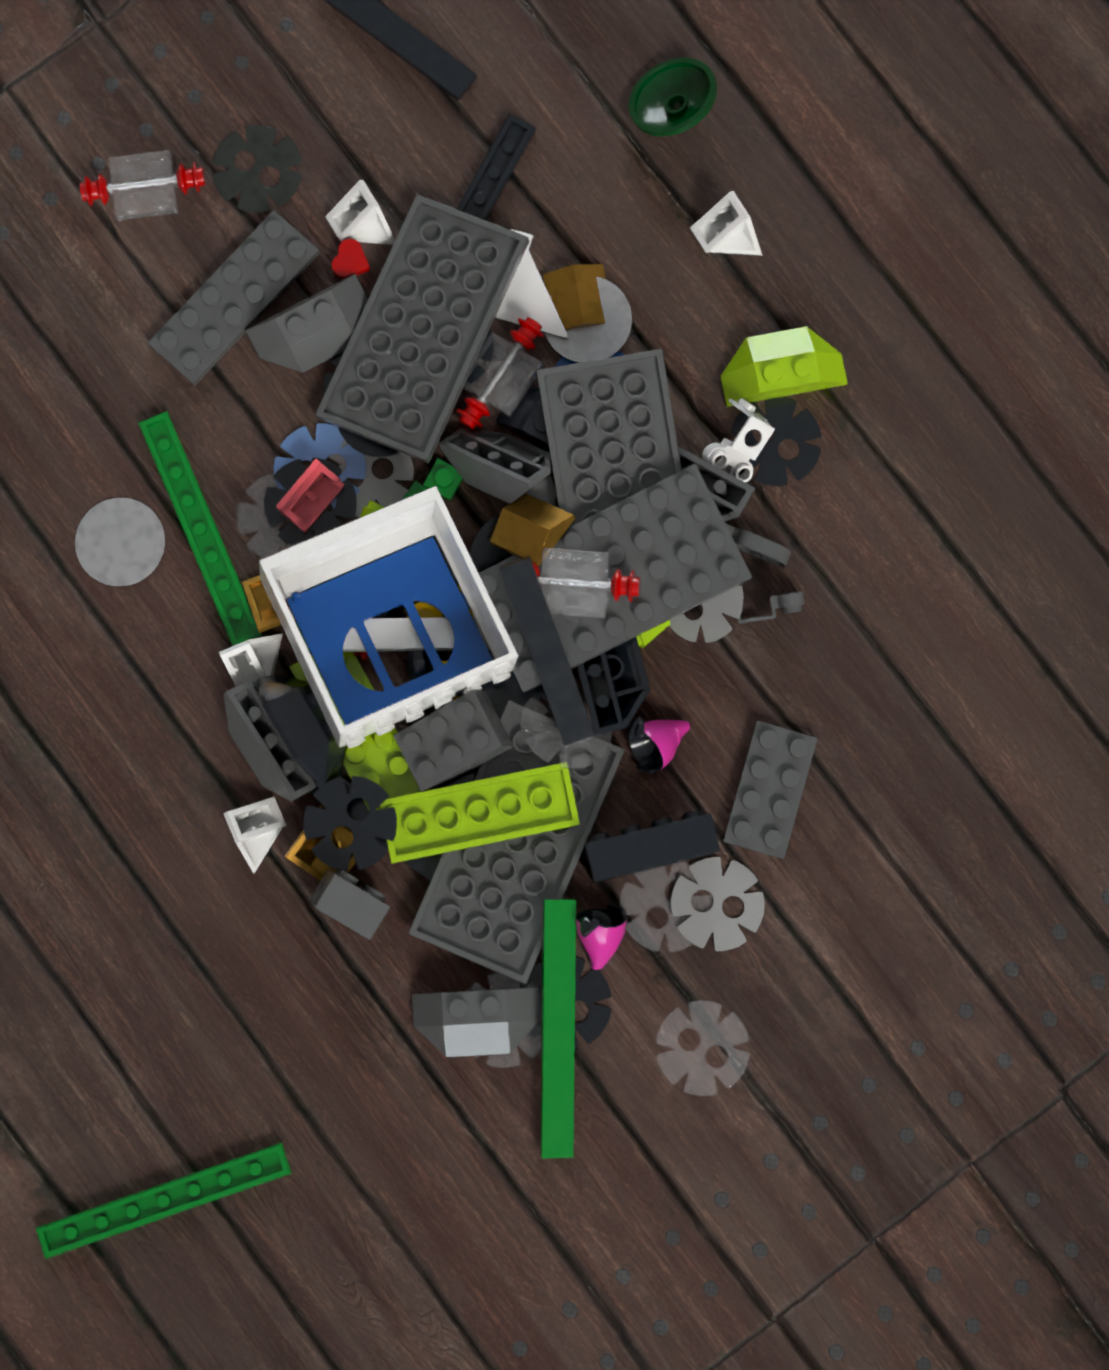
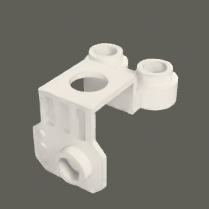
(736, 453)

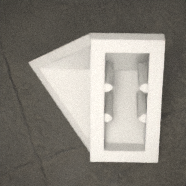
(360, 217)
(727, 228)
(252, 658)
(255, 829)

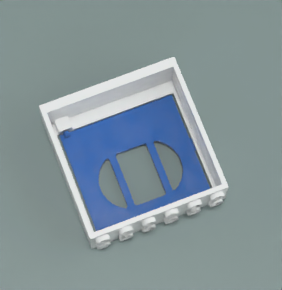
(366, 571)

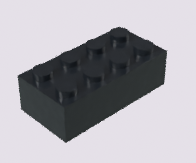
(652, 847)

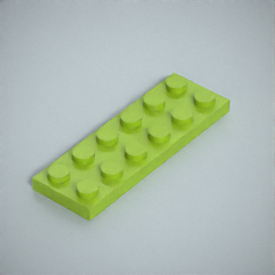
(379, 755)
(482, 812)

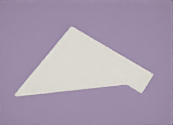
(530, 298)

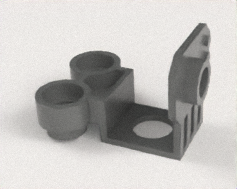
(790, 603)

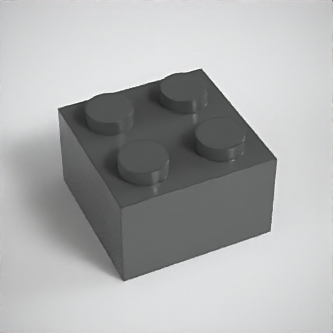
(349, 904)

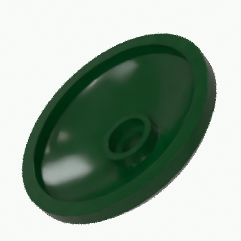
(673, 97)

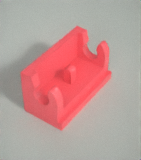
(310, 495)

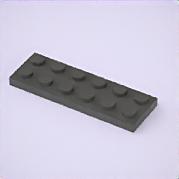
(234, 298)

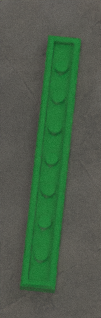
(200, 528)
(558, 1028)
(163, 1200)

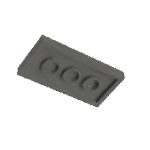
(770, 790)

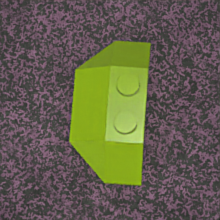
(782, 366)

